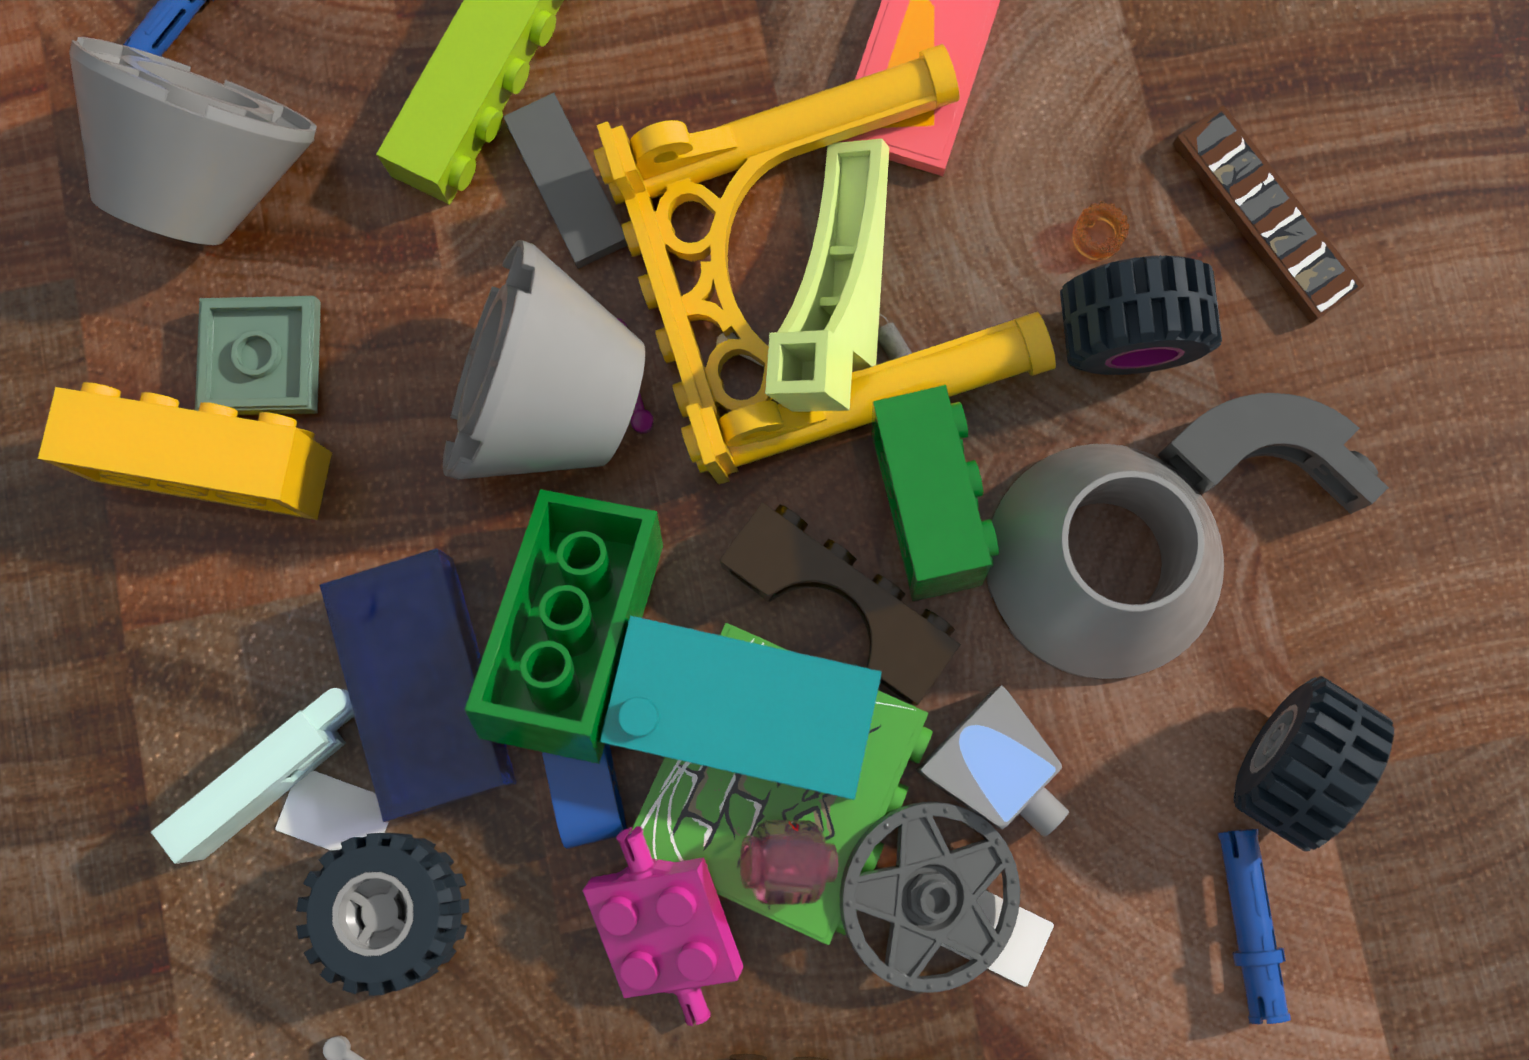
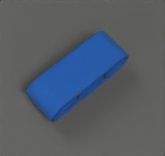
(585, 798)

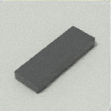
(566, 180)

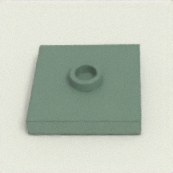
(259, 354)

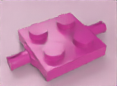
(663, 927)

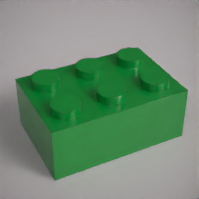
(932, 492)

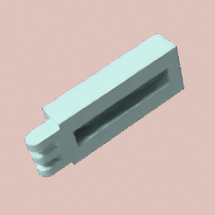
(256, 780)

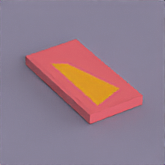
(898, 37)

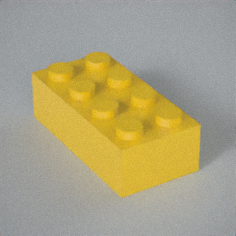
(186, 451)

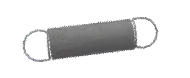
(892, 341)

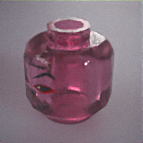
(787, 862)

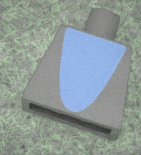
(998, 766)

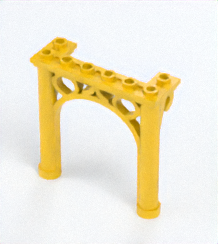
(673, 162)

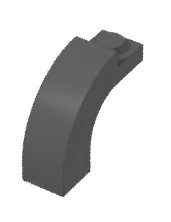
(1281, 428)

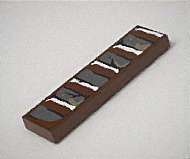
(1267, 214)

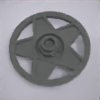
(930, 897)

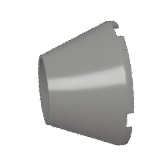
(177, 145)
(543, 377)
(1051, 604)

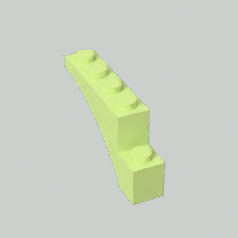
(838, 301)

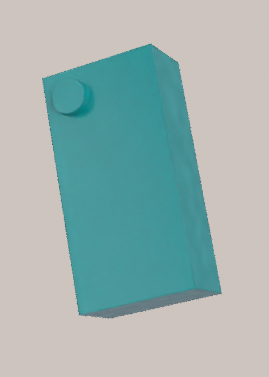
(741, 707)

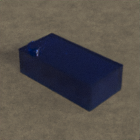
(408, 679)

